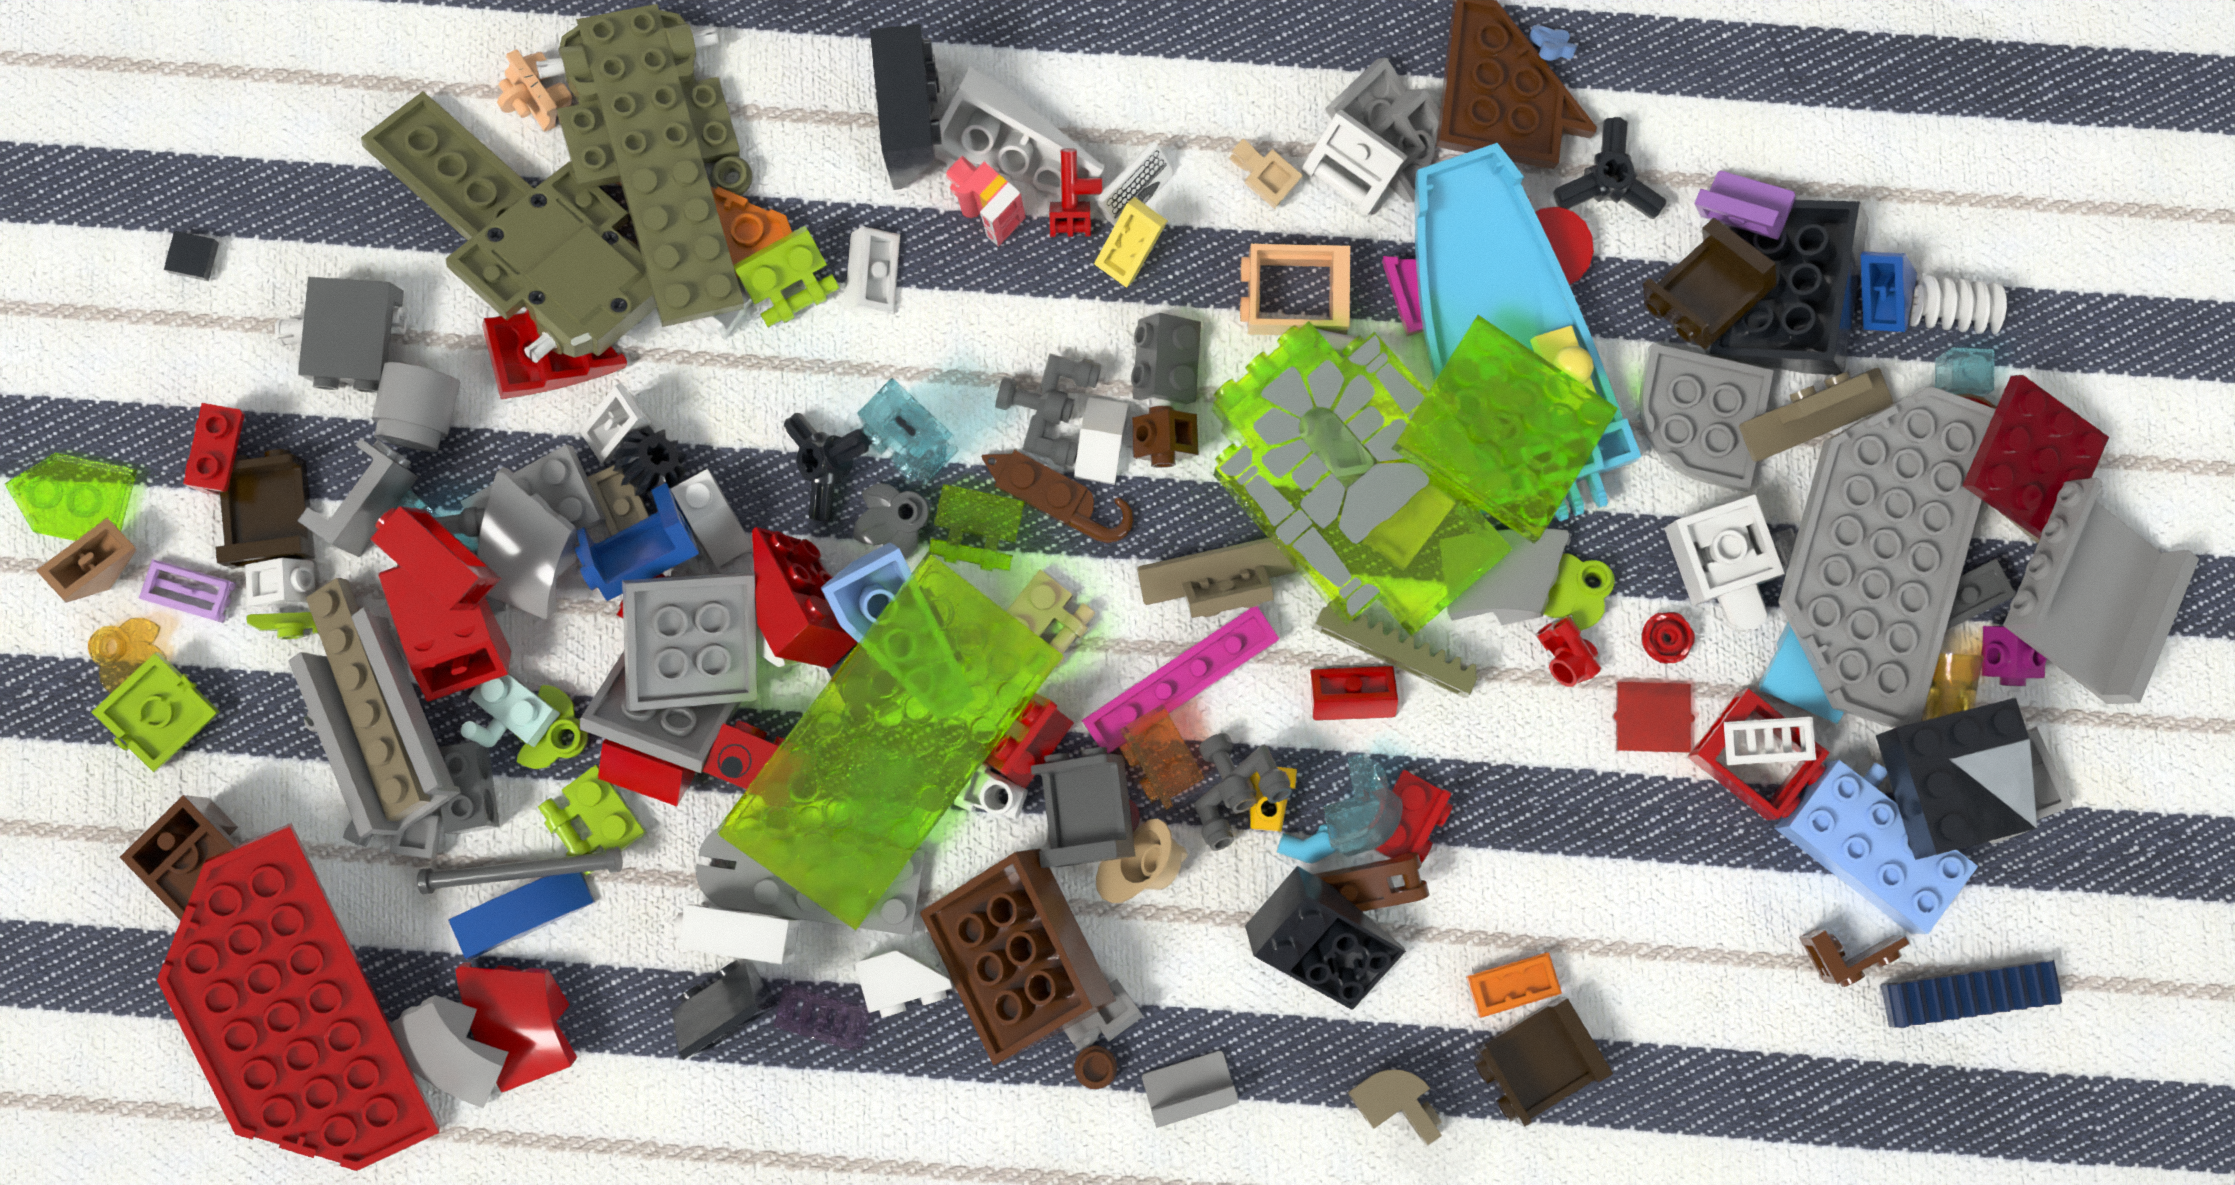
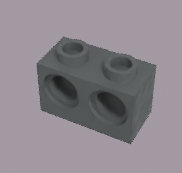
(476, 804)

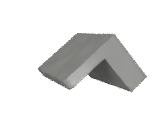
(1189, 1088)

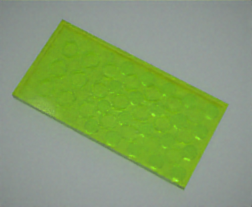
(890, 742)

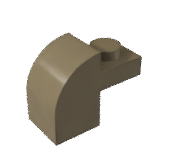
(1392, 1091)

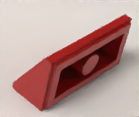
(1353, 693)

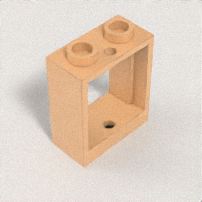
(1297, 255)

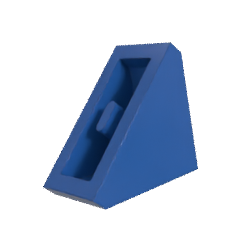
(1886, 290)

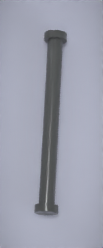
(429, 880)

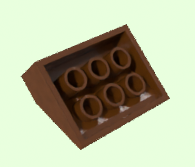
(1016, 955)

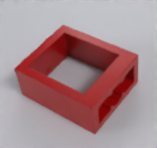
(434, 557)
(1713, 742)

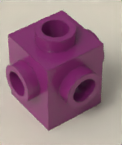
(2009, 657)

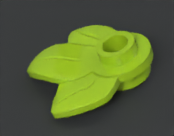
(1574, 597)
(550, 745)

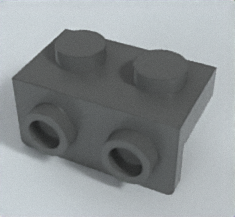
(1166, 358)

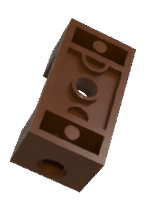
(176, 847)

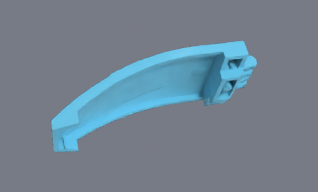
(1491, 258)

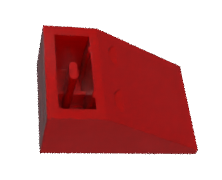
(791, 602)
(443, 645)

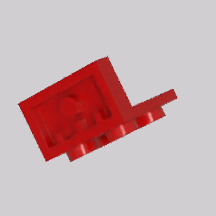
(1029, 739)

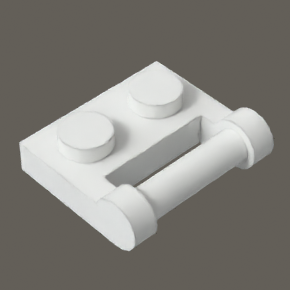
(1360, 153)

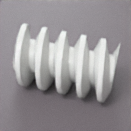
(1958, 301)

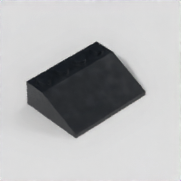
(1810, 311)

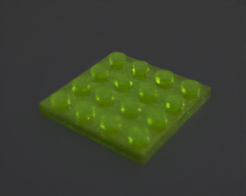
(1505, 429)

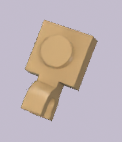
(1269, 175)

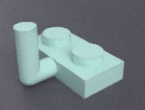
(513, 708)

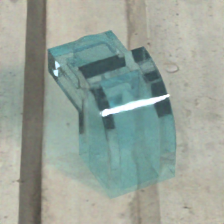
(1367, 817)

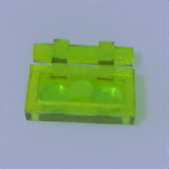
(979, 515)

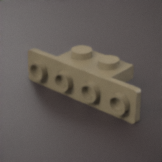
(1816, 413)
(1216, 578)

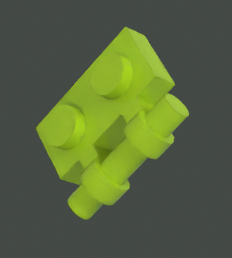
(780, 266)
(600, 809)

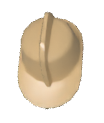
(1153, 868)

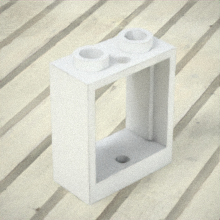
(737, 933)

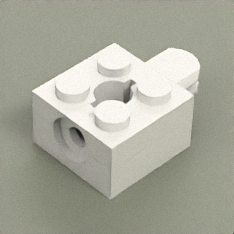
(1726, 558)

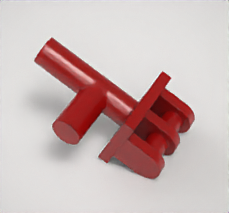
(1070, 206)

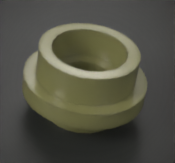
(732, 164)

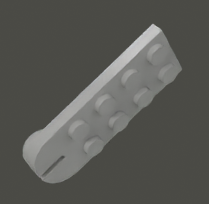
(760, 891)

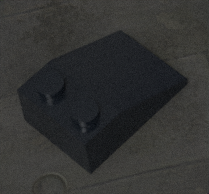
(720, 1009)

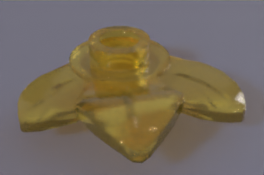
(133, 648)

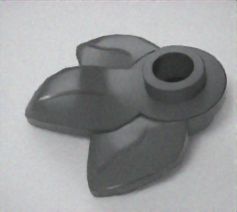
(885, 519)

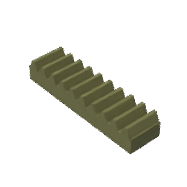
(1399, 654)

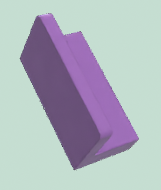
(1746, 204)

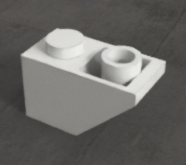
(898, 978)

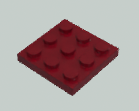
(2031, 453)

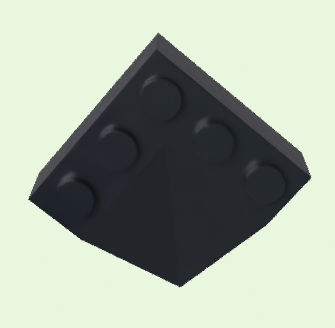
(905, 100)
(1962, 777)

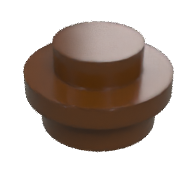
(1095, 1067)

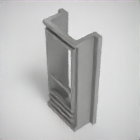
(340, 741)

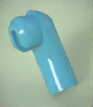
(1308, 850)

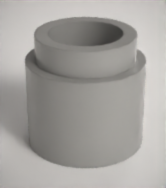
(414, 406)

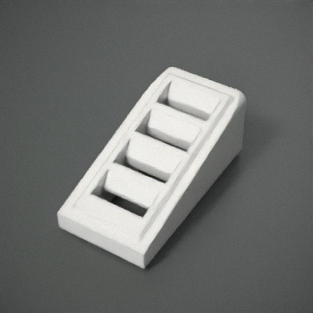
(1806, 740)

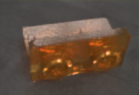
(1161, 755)

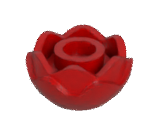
(1680, 633)

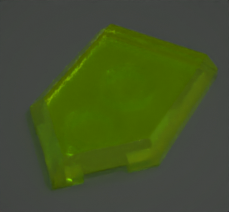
(72, 495)

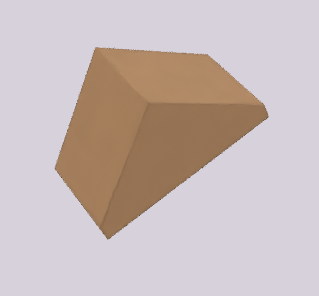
(89, 563)

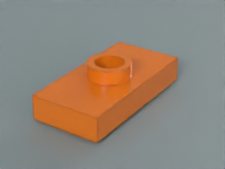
(1513, 984)

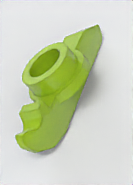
(286, 624)

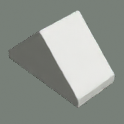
(612, 421)
(1101, 440)

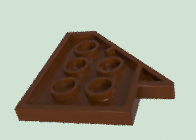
(1503, 90)

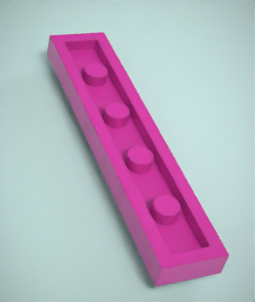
(1184, 676)

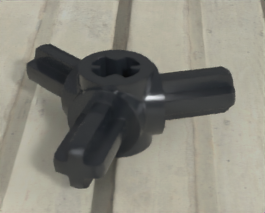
(1613, 162)
(824, 460)

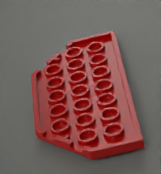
(288, 1011)

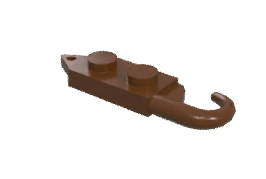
(1054, 495)

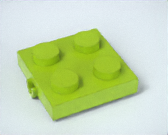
(155, 712)

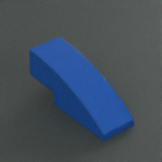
(520, 912)

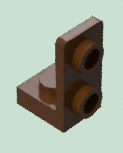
(1827, 956)

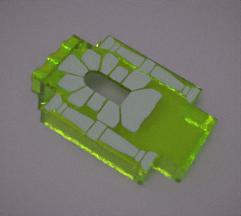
(1388, 533)

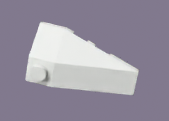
(1006, 133)

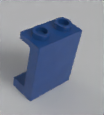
(638, 550)

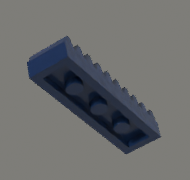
(1971, 993)

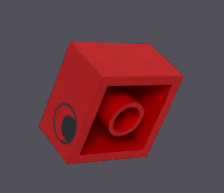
(740, 754)

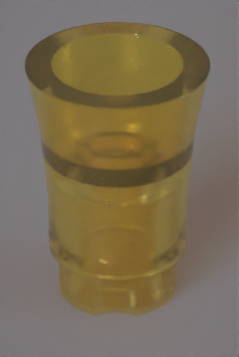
(1953, 684)

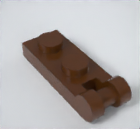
(1371, 884)

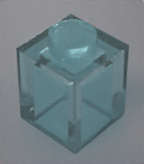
(1965, 371)

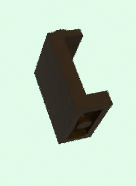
(1711, 286)
(264, 510)
(1540, 1061)

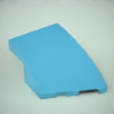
(1793, 679)

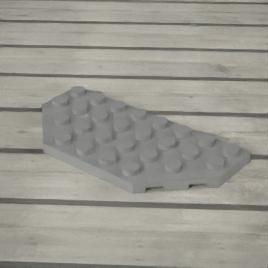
(1885, 553)

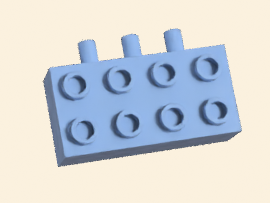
(1865, 844)

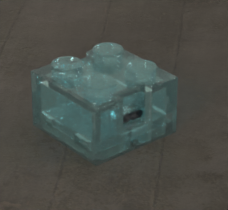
(908, 431)

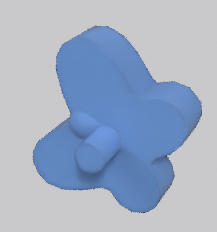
(1552, 43)

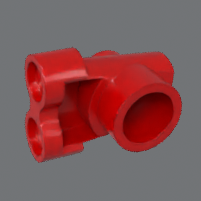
(1574, 656)

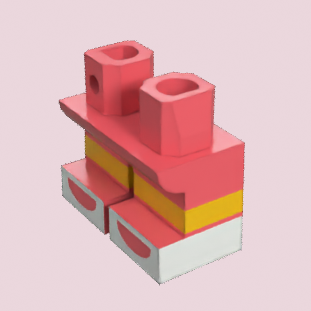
(987, 194)

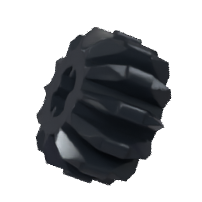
(649, 461)

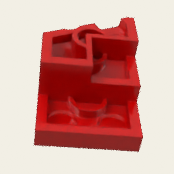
(520, 376)
(518, 1016)

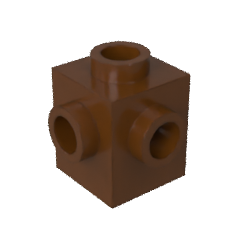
(1157, 434)

